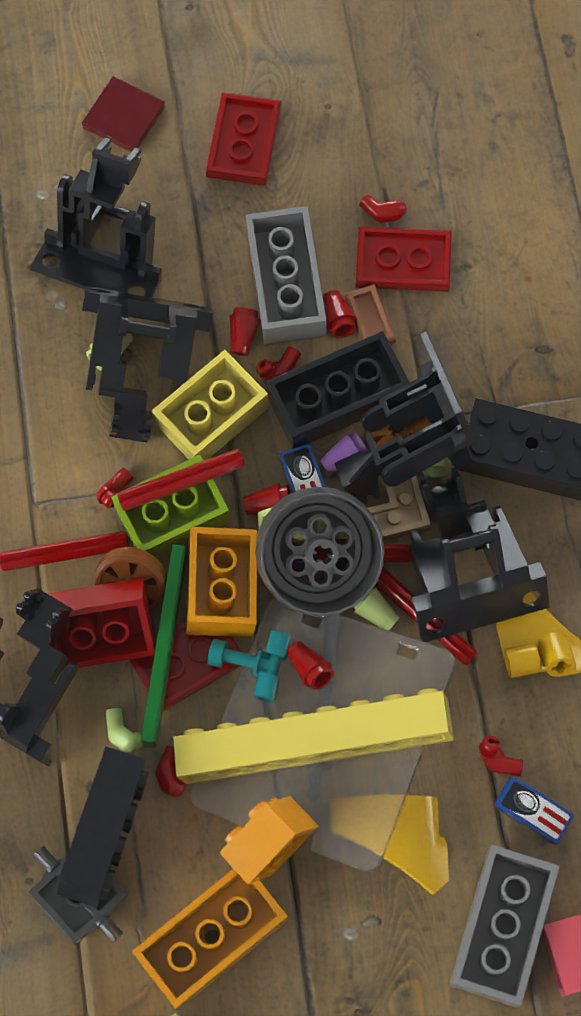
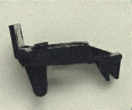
(79, 213)
(113, 310)
(407, 457)
(479, 601)
(25, 720)

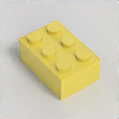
(211, 407)

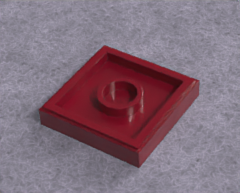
(123, 114)

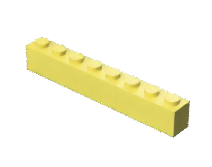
(313, 737)

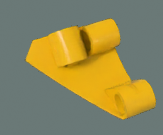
(538, 644)
(418, 844)

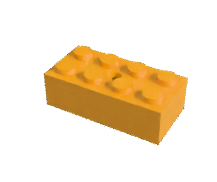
(182, 958)

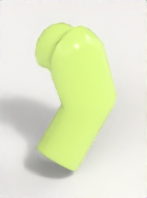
(119, 734)

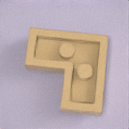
(404, 510)

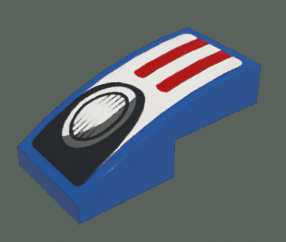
(301, 468)
(534, 810)

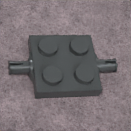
(72, 916)

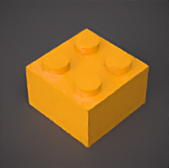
(268, 838)

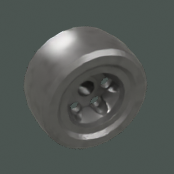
(342, 587)

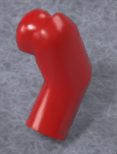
(384, 211)
(268, 370)
(113, 487)
(496, 760)
(166, 774)

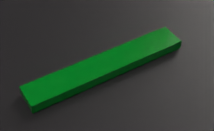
(164, 647)

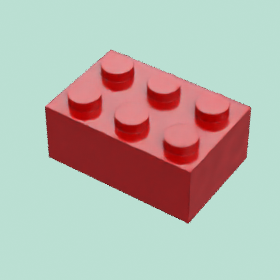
(107, 623)

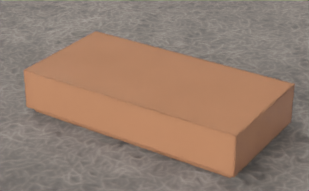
(369, 313)

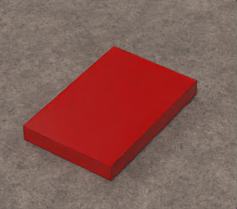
(243, 139)
(403, 259)
(188, 665)

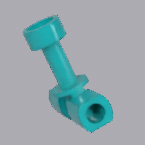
(264, 665)

